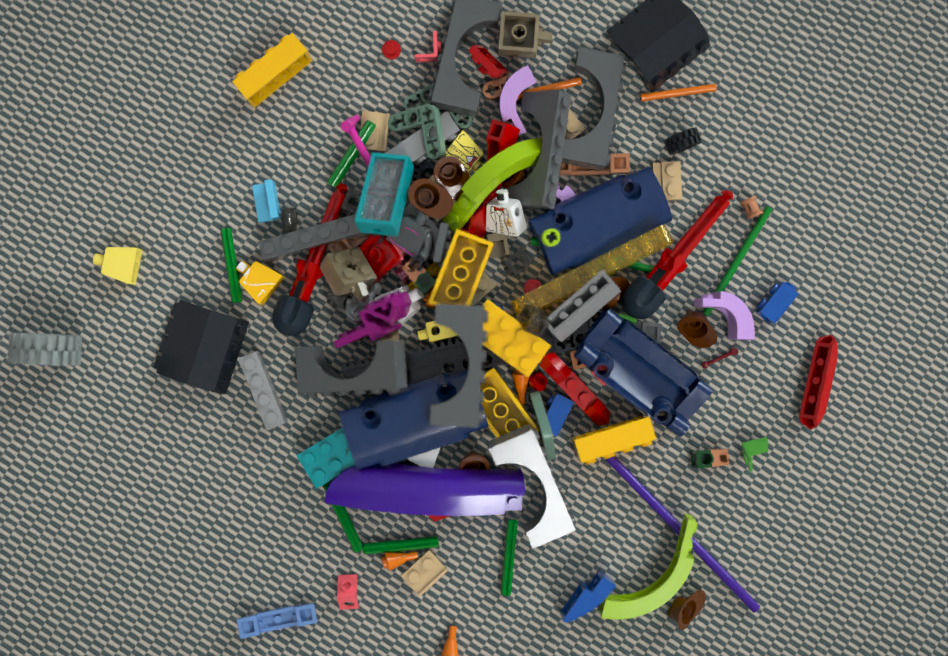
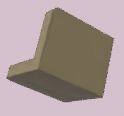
(500, 246)

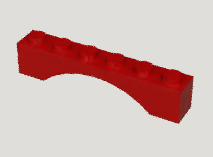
(499, 137)

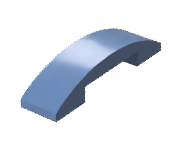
(276, 619)

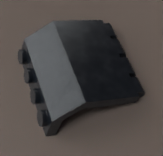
(660, 39)
(201, 347)

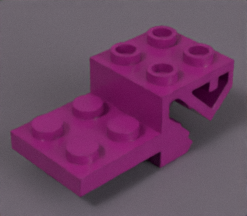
(378, 318)

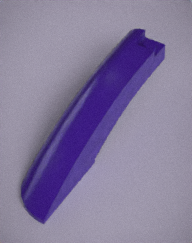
(428, 490)

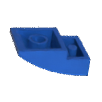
(587, 597)

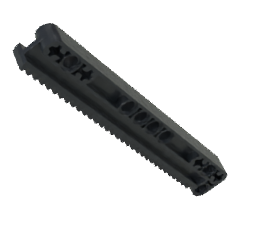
(430, 362)

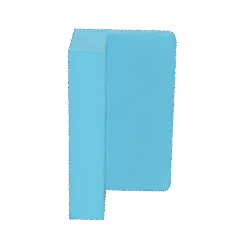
(266, 201)

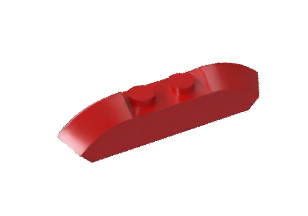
(819, 381)
(575, 389)

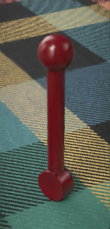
(734, 351)

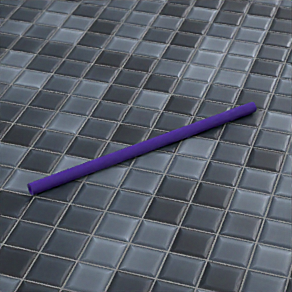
(676, 526)

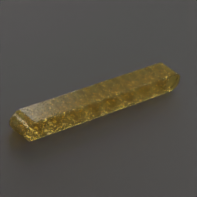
(610, 263)

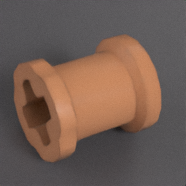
(751, 207)

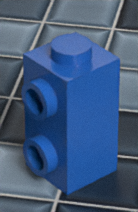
(777, 302)
(557, 412)

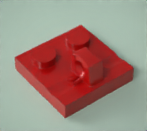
(490, 64)
(379, 256)

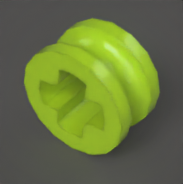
(548, 232)

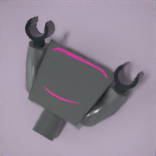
(413, 238)

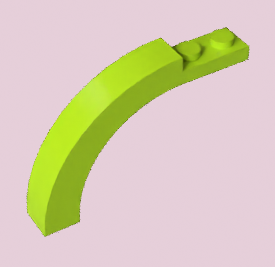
(490, 176)
(663, 589)

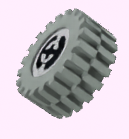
(44, 349)

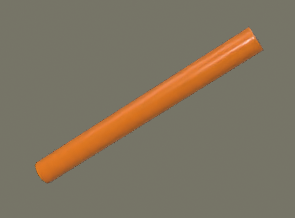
(555, 86)
(678, 92)

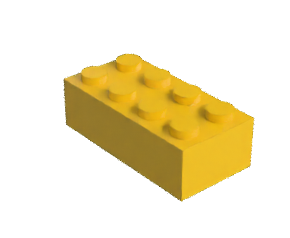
(272, 70)
(461, 270)
(511, 341)
(502, 407)
(614, 438)

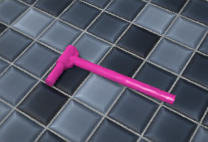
(349, 126)

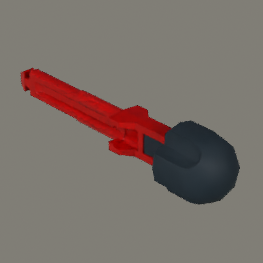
(646, 293)
(293, 311)

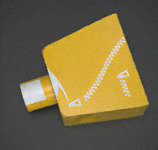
(259, 280)

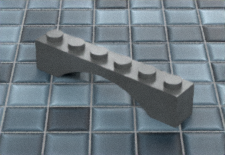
(298, 241)

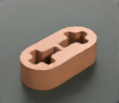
(498, 83)

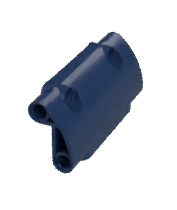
(601, 219)
(643, 371)
(401, 422)

